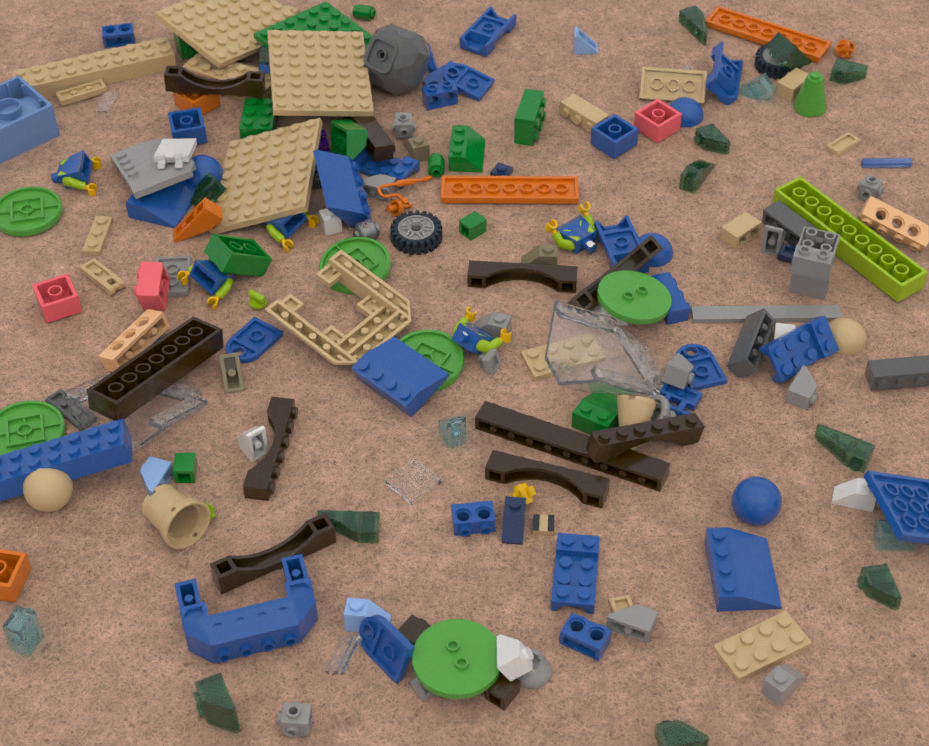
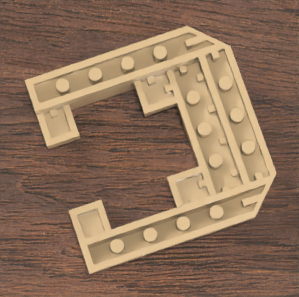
(382, 305)

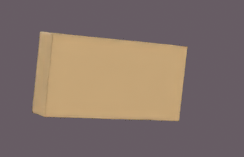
(842, 144)

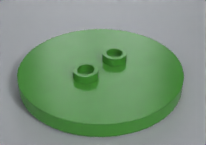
(29, 211)
(365, 251)
(634, 297)
(440, 350)
(29, 424)
(456, 659)

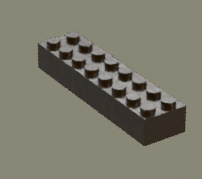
(155, 369)

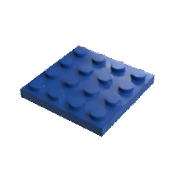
(903, 504)

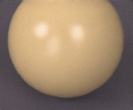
(848, 335)
(47, 489)

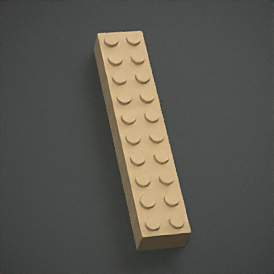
(108, 65)

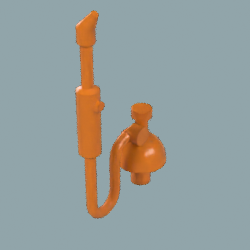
(397, 206)

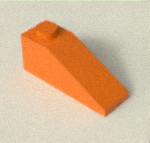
(199, 220)

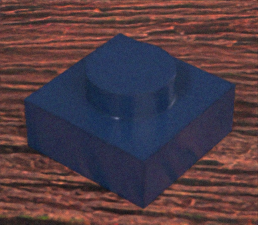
(501, 170)
(786, 253)

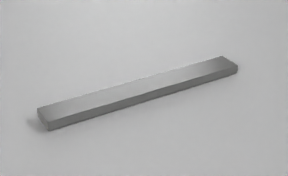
(780, 313)

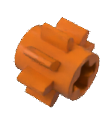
(845, 48)

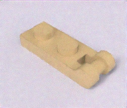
(102, 276)

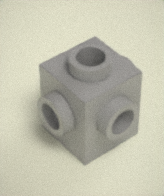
(403, 125)
(870, 185)
(295, 719)

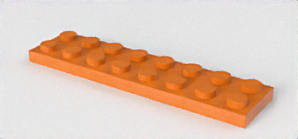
(763, 32)
(510, 189)

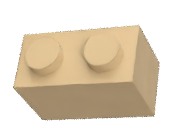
(790, 85)
(740, 230)

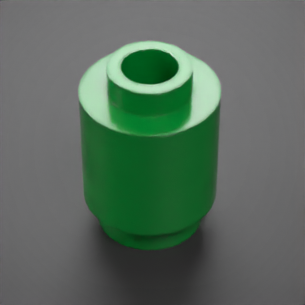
(364, 12)
(436, 165)

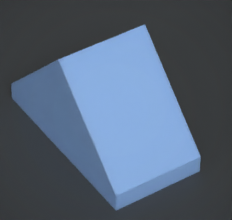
(583, 43)

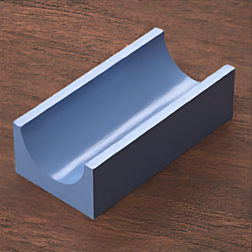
(24, 119)

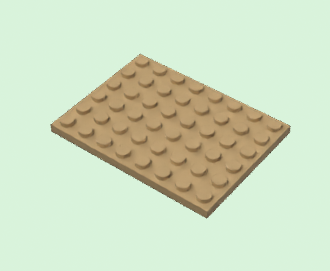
(222, 28)
(318, 73)
(268, 175)

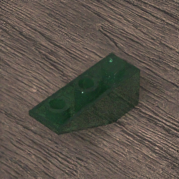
(356, 525)

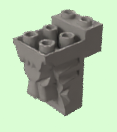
(813, 262)

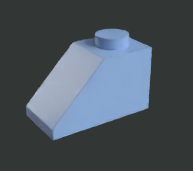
(155, 473)
(357, 610)

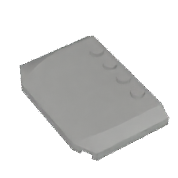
(141, 172)

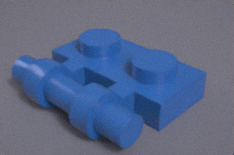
(684, 398)

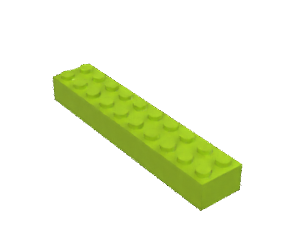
(858, 244)

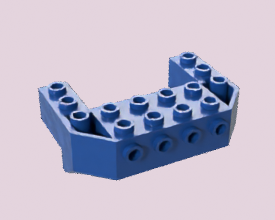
(251, 627)

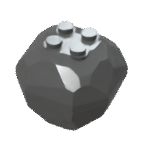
(396, 59)

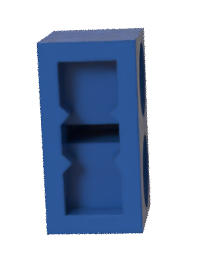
(118, 35)
(439, 95)
(473, 518)
(584, 640)

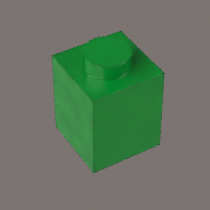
(472, 225)
(185, 467)

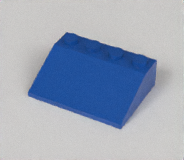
(342, 187)
(164, 206)
(400, 375)
(740, 571)

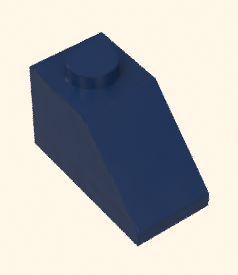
(514, 520)

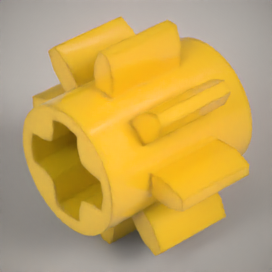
(524, 491)

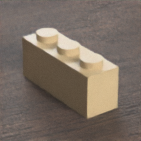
(582, 112)

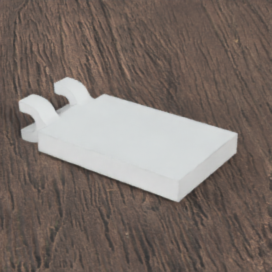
(175, 151)

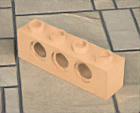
(904, 221)
(134, 339)

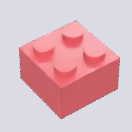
(657, 120)
(152, 285)
(57, 298)

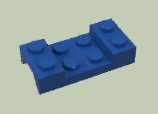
(486, 31)
(725, 76)
(394, 167)
(619, 241)
(800, 347)
(575, 571)

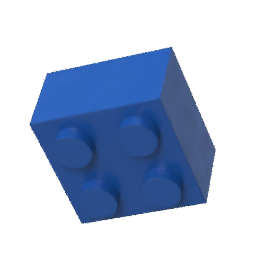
(188, 125)
(614, 136)

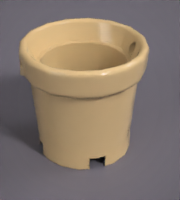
(176, 516)

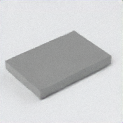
(173, 266)

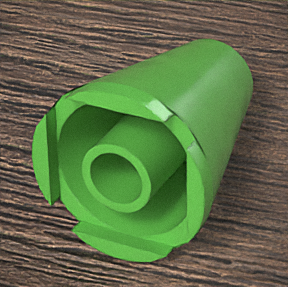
(811, 97)

